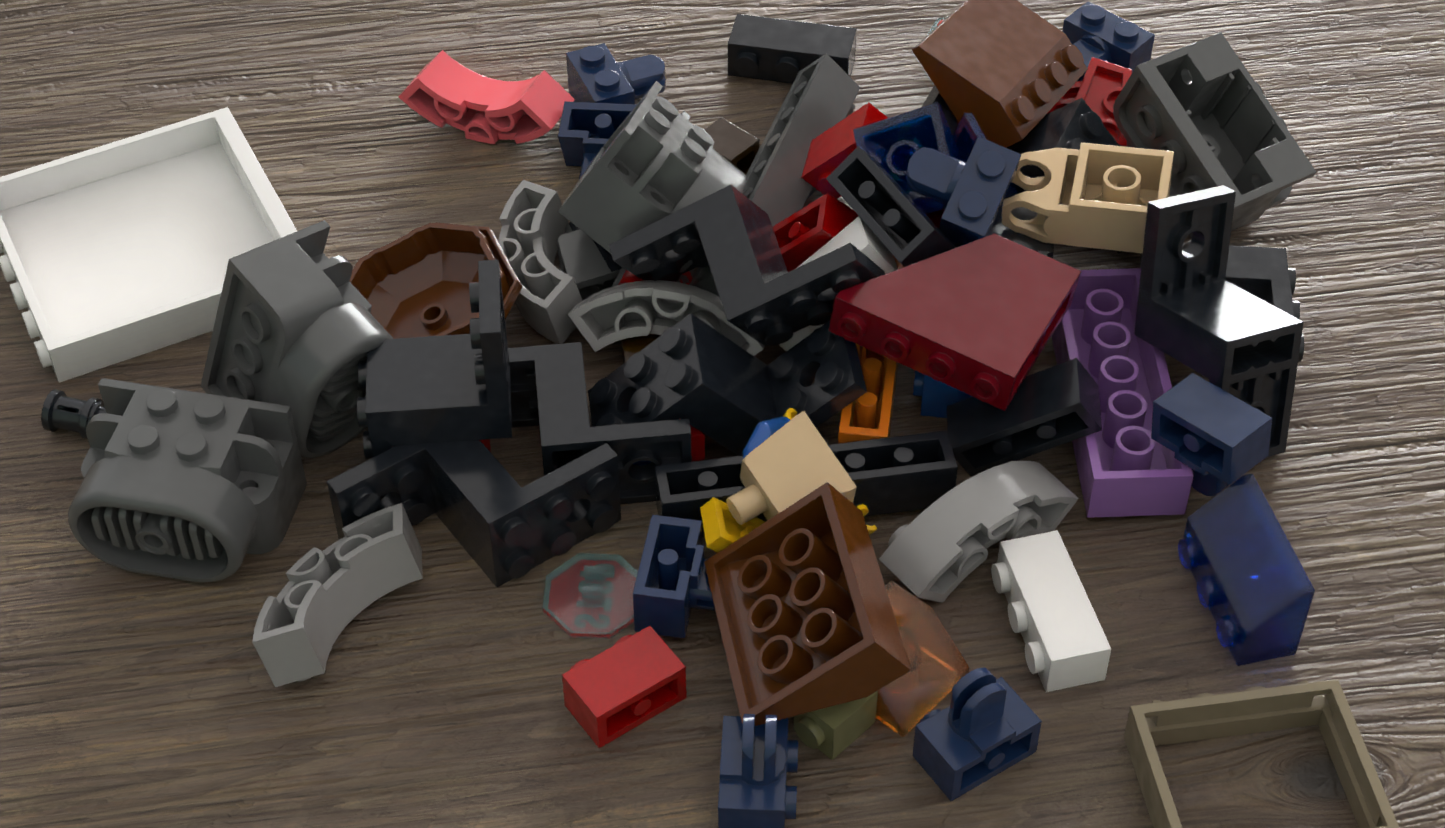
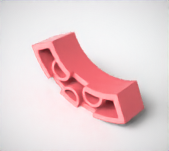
(485, 106)

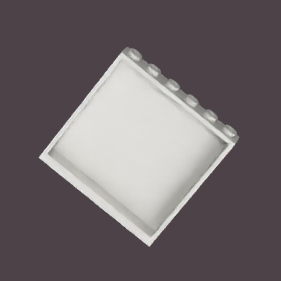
(133, 240)

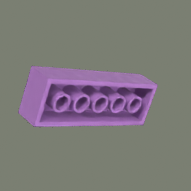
(1121, 465)

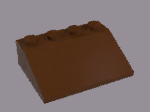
(1000, 66)
(805, 610)

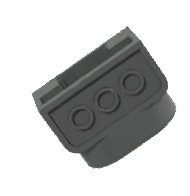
(1215, 123)
(647, 172)
(294, 337)
(185, 481)

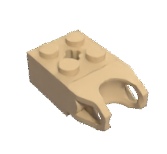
(1090, 195)

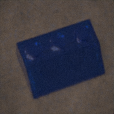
(1247, 573)

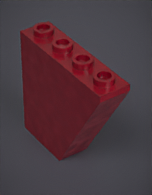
(963, 315)

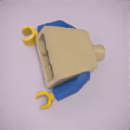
(784, 464)

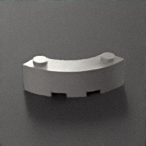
(530, 244)
(651, 308)
(957, 528)
(331, 589)

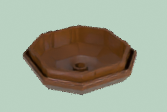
(424, 278)

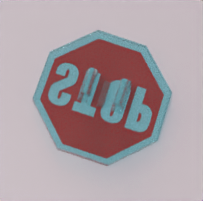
(591, 595)

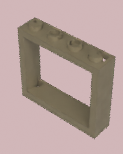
(1254, 712)

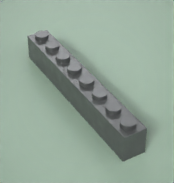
(814, 103)

